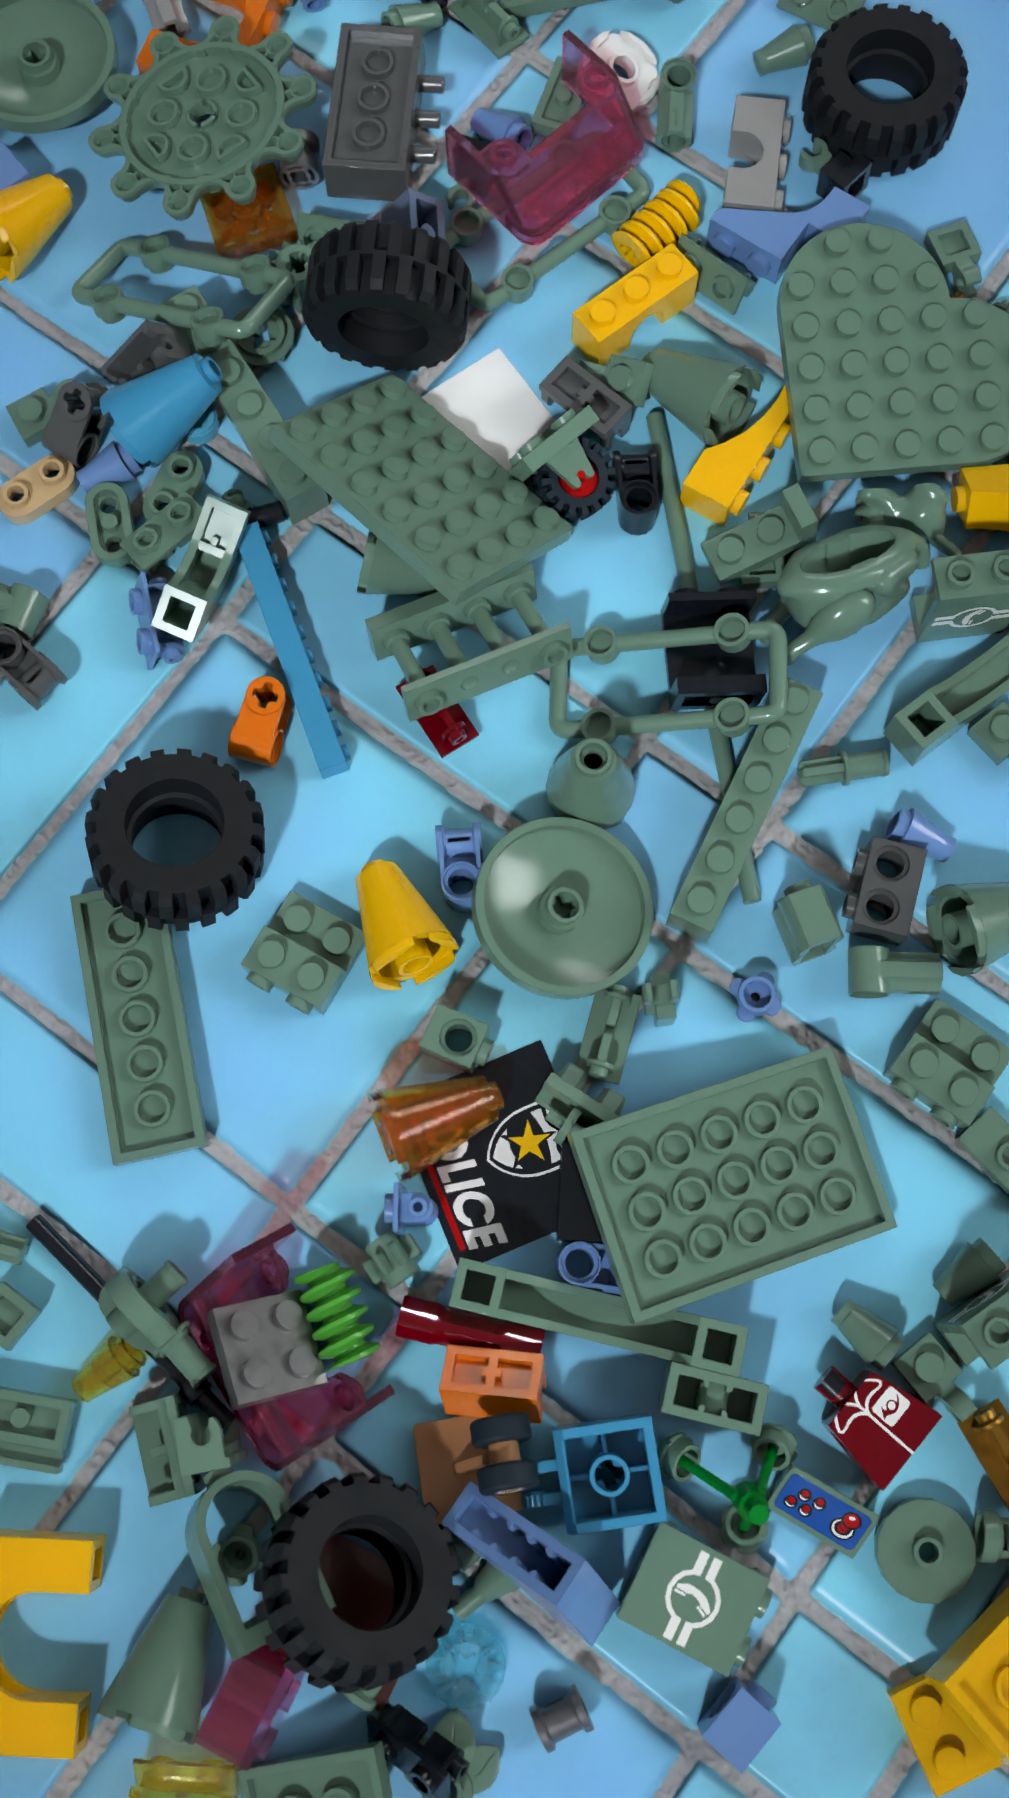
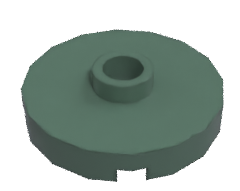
(898, 1545)

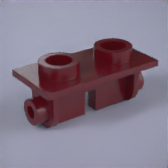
(446, 728)

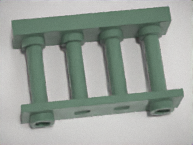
(437, 617)

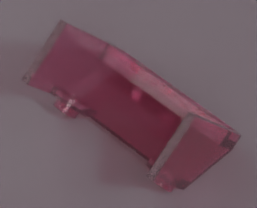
(569, 169)
(288, 1425)

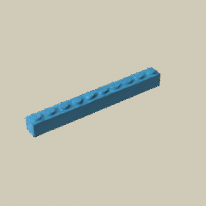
(291, 653)

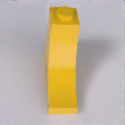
(982, 497)

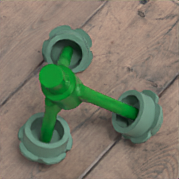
(745, 1520)

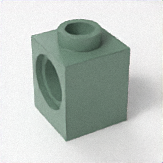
(442, 1024)

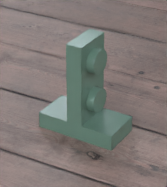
(762, 537)

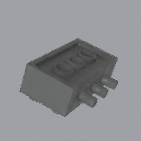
(378, 112)

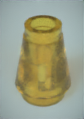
(108, 1368)

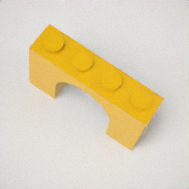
(34, 1719)

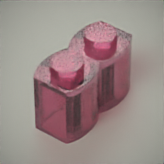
(245, 1707)

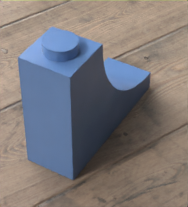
(534, 1561)

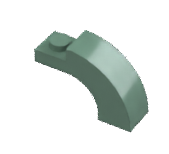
(204, 571)

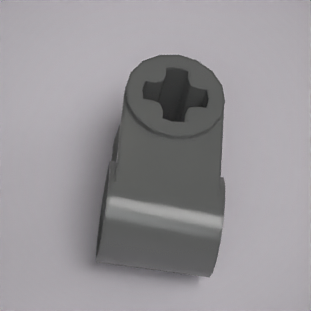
(75, 424)
(28, 670)

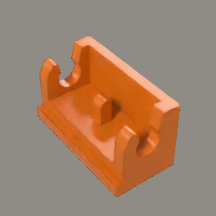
(492, 1382)

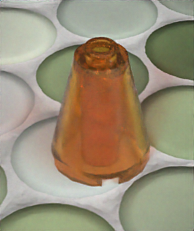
(432, 1119)

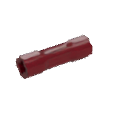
(441, 1325)

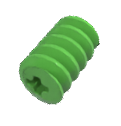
(337, 1314)

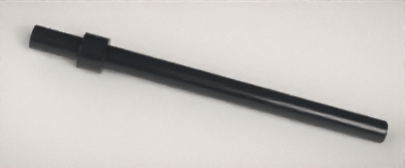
(93, 1284)

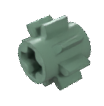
(392, 1259)

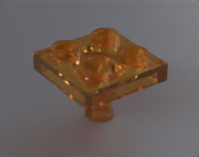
(234, 239)

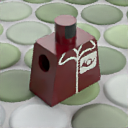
(874, 1422)

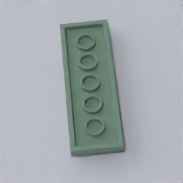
(138, 1033)

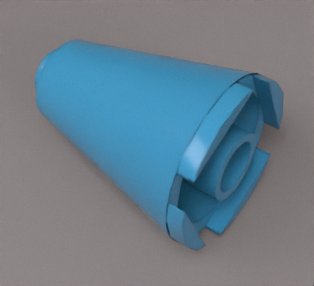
(161, 406)

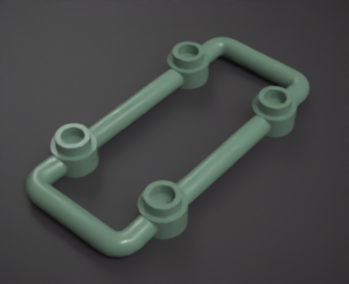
(519, 279)
(207, 322)
(730, 715)

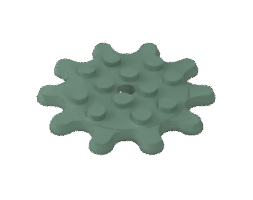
(182, 86)

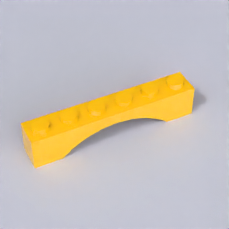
(725, 471)

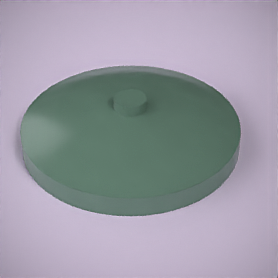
(52, 63)
(562, 908)

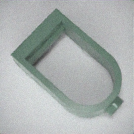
(239, 1636)

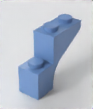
(771, 239)

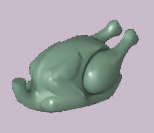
(846, 583)

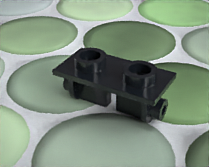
(426, 1765)

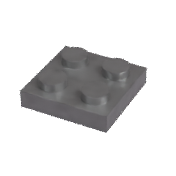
(266, 1349)

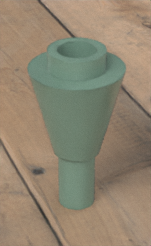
(487, 1587)

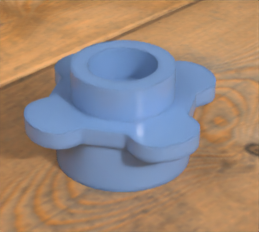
(760, 984)

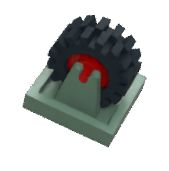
(569, 471)

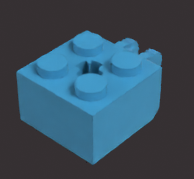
(586, 1500)

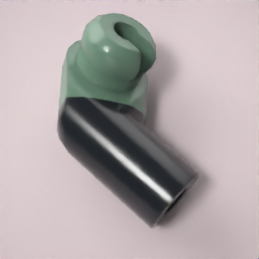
(265, 514)

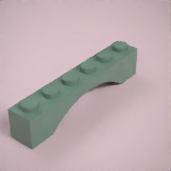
(252, 417)
(950, 704)
(741, 816)
(597, 1317)

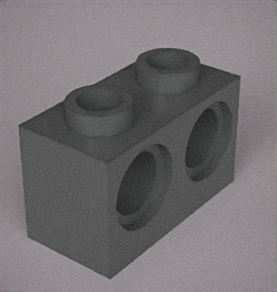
(894, 894)

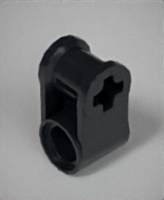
(636, 485)

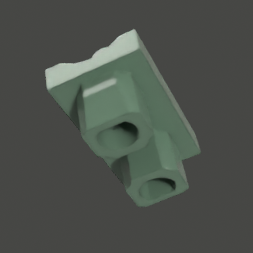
(572, 1108)

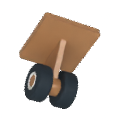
(476, 1451)

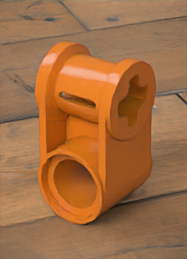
(259, 730)

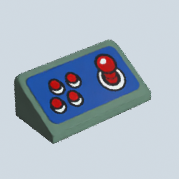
(821, 1510)

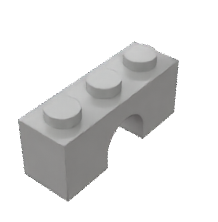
(757, 137)

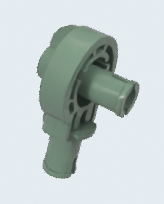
(144, 1320)

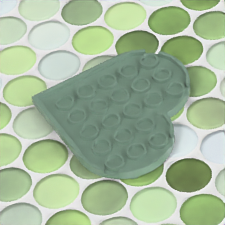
(886, 363)

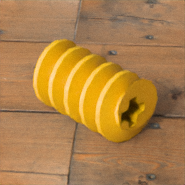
(658, 223)

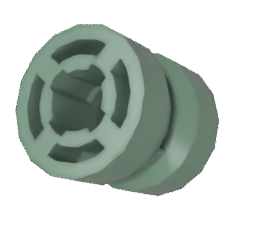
(990, 1536)

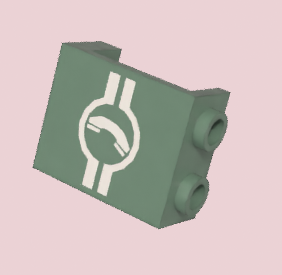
(967, 600)
(980, 1325)
(694, 1598)

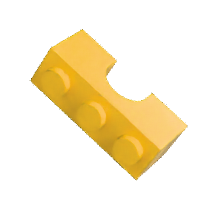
(656, 287)

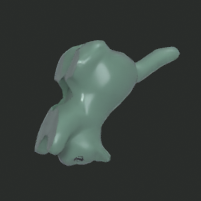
(917, 510)

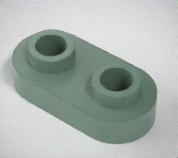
(170, 485)
(109, 528)

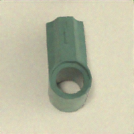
(675, 104)
(21, 609)
(878, 973)

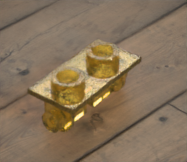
(181, 1779)

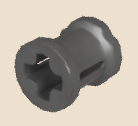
(561, 1718)

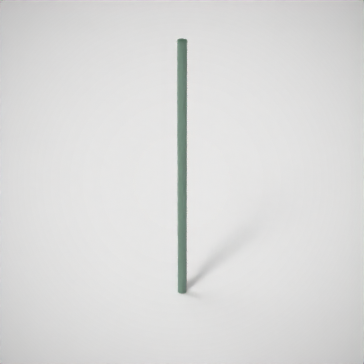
(687, 579)

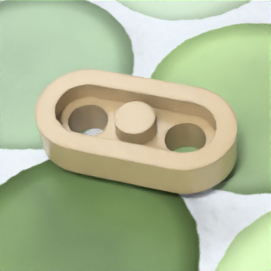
(39, 490)

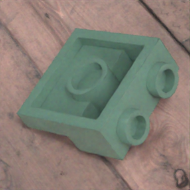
(304, 954)
(948, 1066)

